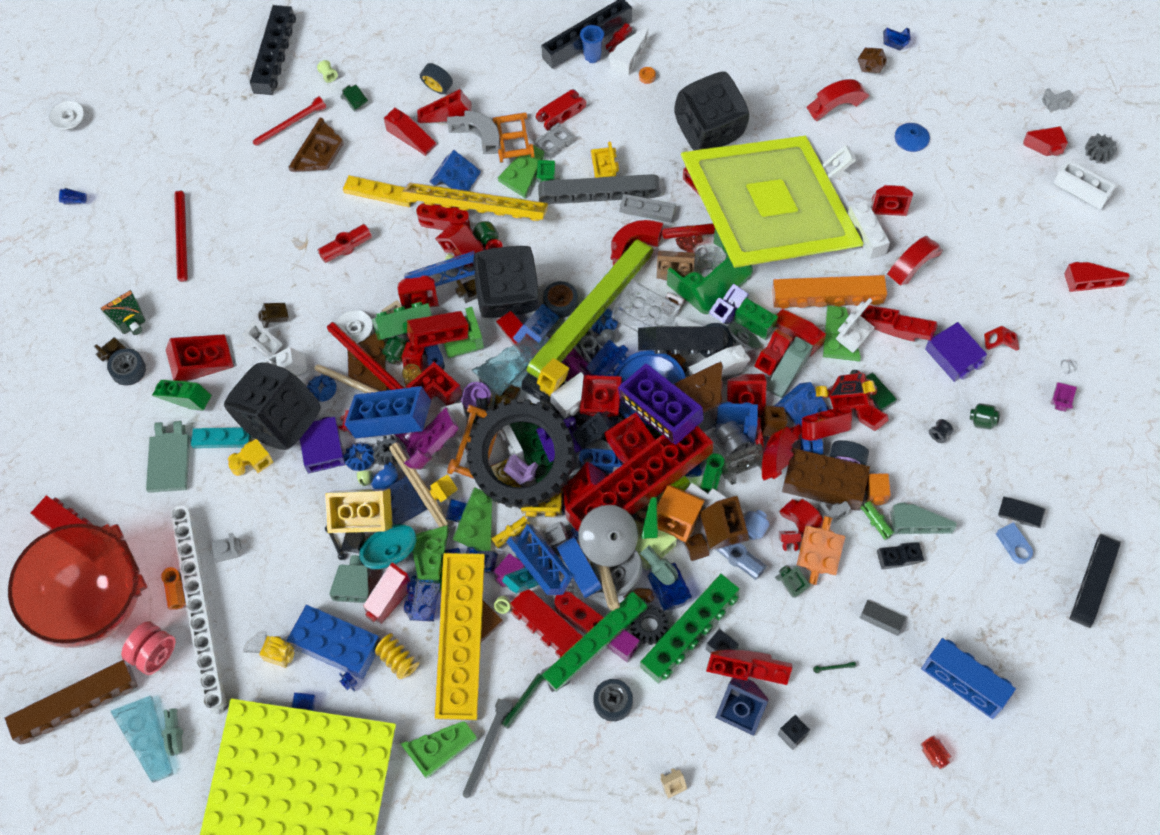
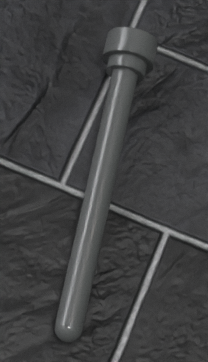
(502, 708)

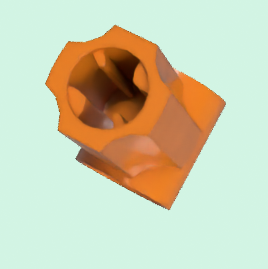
(174, 590)

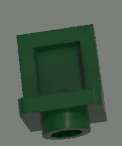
(353, 97)

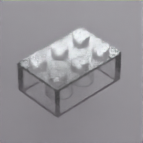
(643, 308)

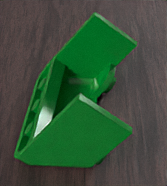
(704, 292)

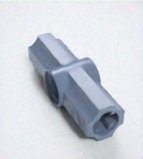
(747, 562)

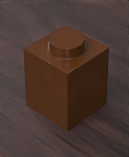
(772, 420)

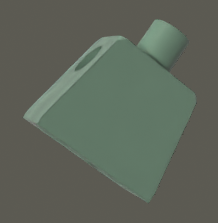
(351, 582)

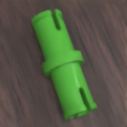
(877, 520)

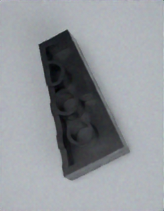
(680, 338)

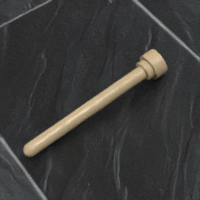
(344, 379)

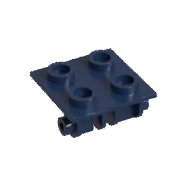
(405, 501)

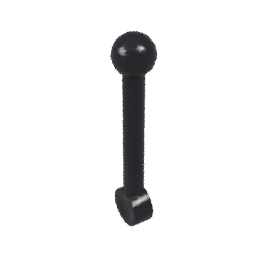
(341, 556)

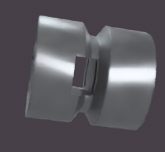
(731, 438)

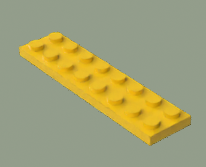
(473, 200)
(460, 637)

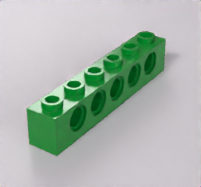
(721, 588)

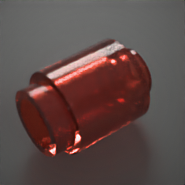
(936, 752)

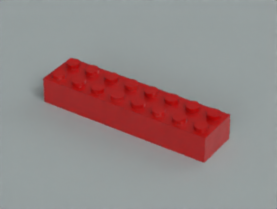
(644, 475)

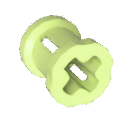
(328, 73)

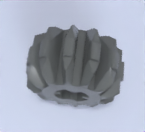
(1100, 148)
(382, 452)

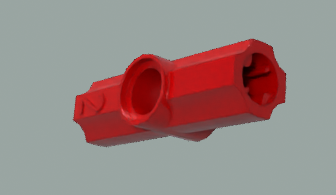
(337, 247)

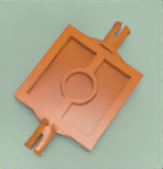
(820, 550)

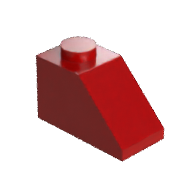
(1046, 141)

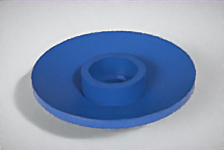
(912, 137)

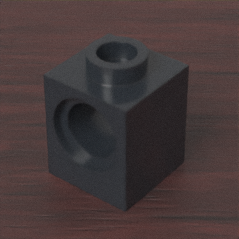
(721, 638)
(793, 732)

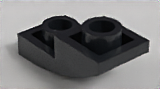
(1021, 511)
(900, 556)

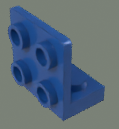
(456, 172)
(802, 402)
(743, 414)

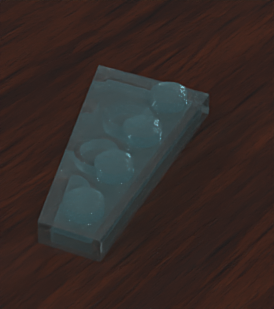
(509, 365)
(143, 732)

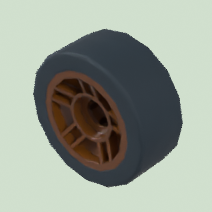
(558, 291)

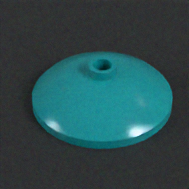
(388, 547)

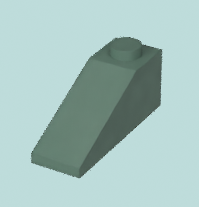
(789, 367)
(916, 520)

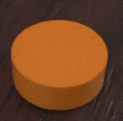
(647, 75)

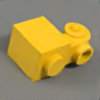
(552, 376)
(251, 454)
(277, 651)

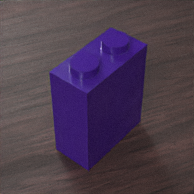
(956, 352)
(322, 446)

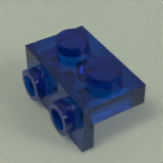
(607, 359)
(671, 595)
(421, 599)

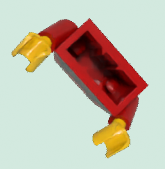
(849, 391)

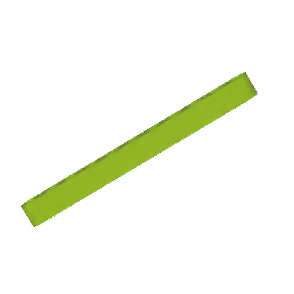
(592, 307)

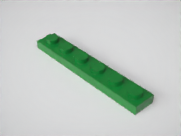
(594, 641)

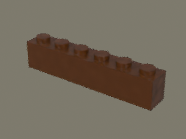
(71, 702)

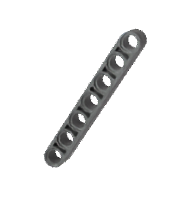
(598, 189)

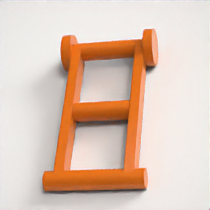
(513, 135)
(454, 465)

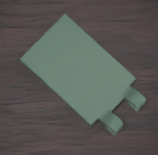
(168, 459)

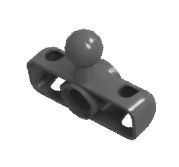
(590, 340)

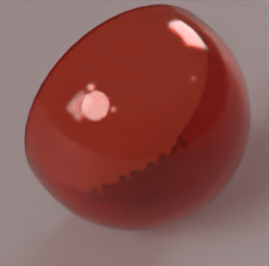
(75, 585)

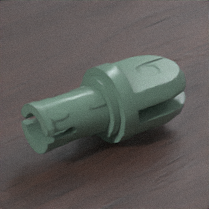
(660, 566)
(172, 733)

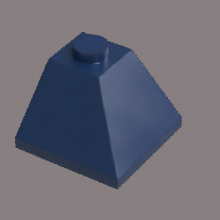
(742, 705)

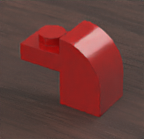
(772, 355)
(802, 514)

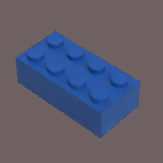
(388, 412)
(334, 641)
(968, 678)

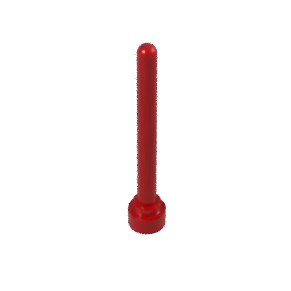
(317, 105)

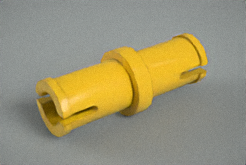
(512, 530)

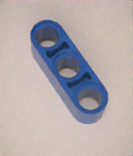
(598, 456)
(579, 567)

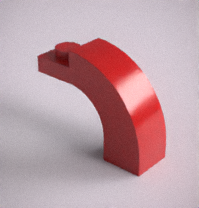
(836, 94)
(643, 230)
(913, 259)

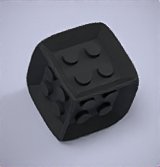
(711, 112)
(506, 281)
(272, 405)

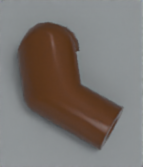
(643, 593)

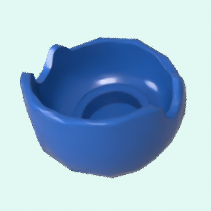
(385, 477)

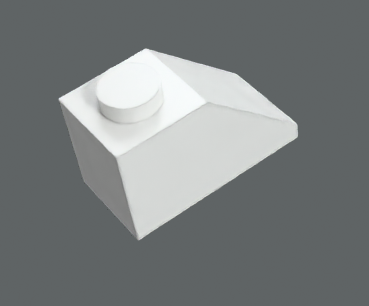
(568, 397)

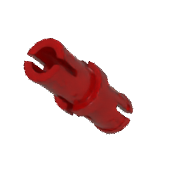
(619, 37)

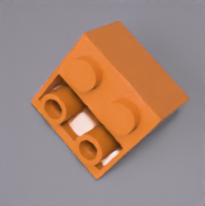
(678, 512)

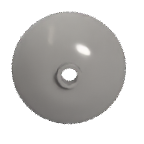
(596, 532)
(623, 575)

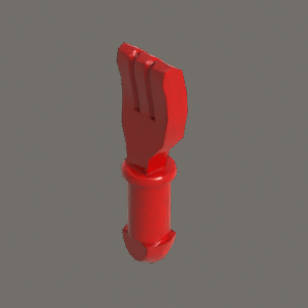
(759, 440)

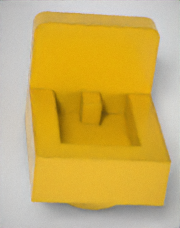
(443, 488)

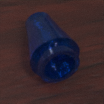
(70, 196)

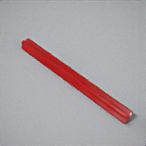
(180, 233)
(363, 357)

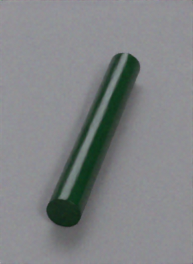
(522, 701)

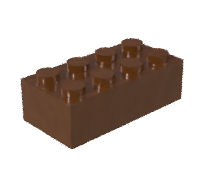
(825, 479)

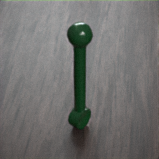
(817, 669)

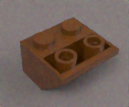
(724, 523)

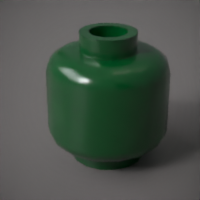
(485, 232)
(394, 349)
(985, 416)

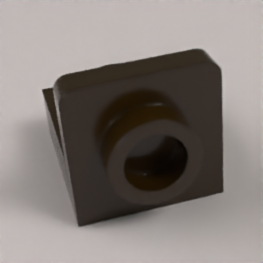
(466, 290)
(273, 313)
(108, 349)
(509, 394)

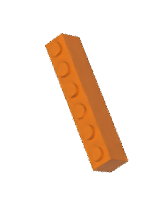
(828, 291)

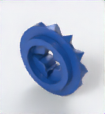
(610, 322)
(327, 392)
(354, 463)

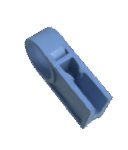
(1011, 539)

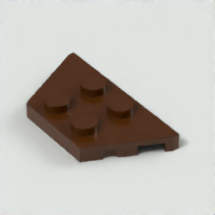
(318, 149)
(359, 371)
(704, 386)

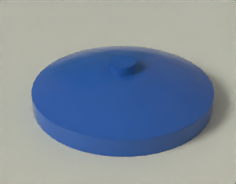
(661, 363)

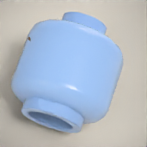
(756, 524)

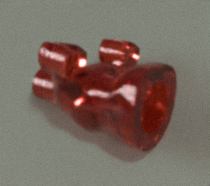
(688, 243)

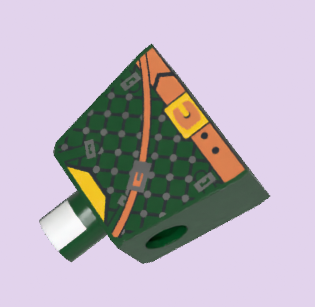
(125, 313)

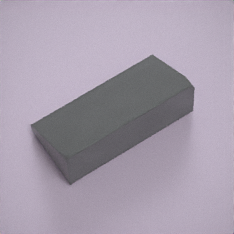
(882, 617)

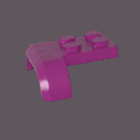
(431, 440)

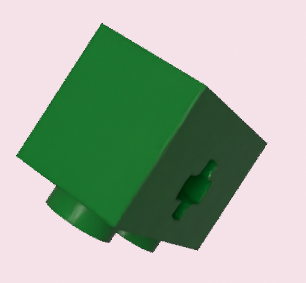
(756, 319)

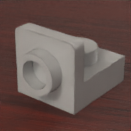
(836, 512)
(226, 548)

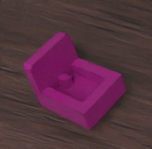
(1063, 396)

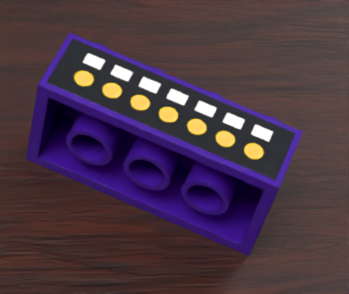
(661, 403)

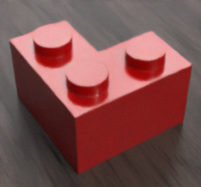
(459, 240)
(438, 383)

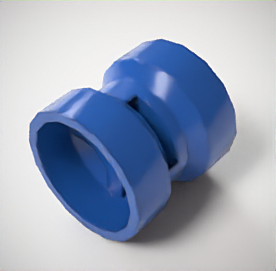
(813, 446)

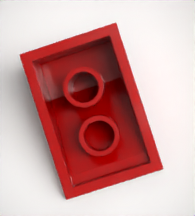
(198, 356)

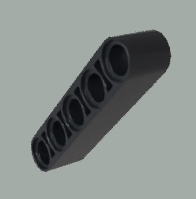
(1095, 580)

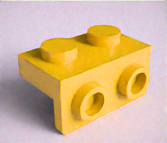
(604, 162)
(550, 509)

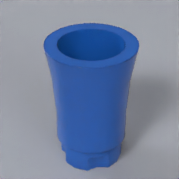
(592, 42)

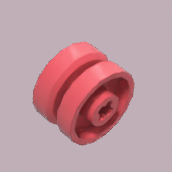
(148, 648)

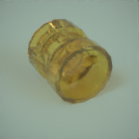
(410, 372)

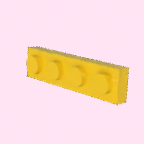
(375, 190)

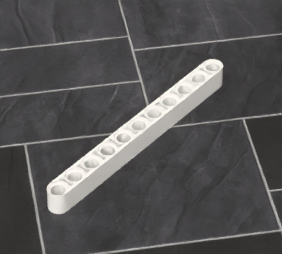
(201, 615)

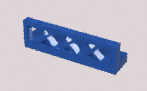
(443, 266)
(532, 325)
(539, 565)

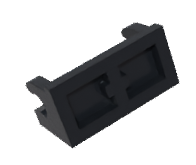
(593, 429)

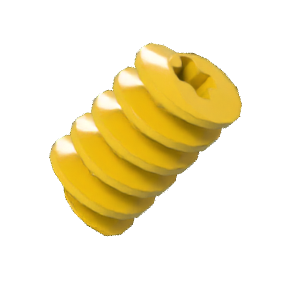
(395, 658)

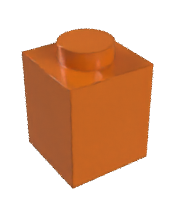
(878, 488)

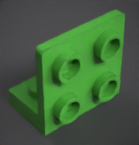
(468, 345)

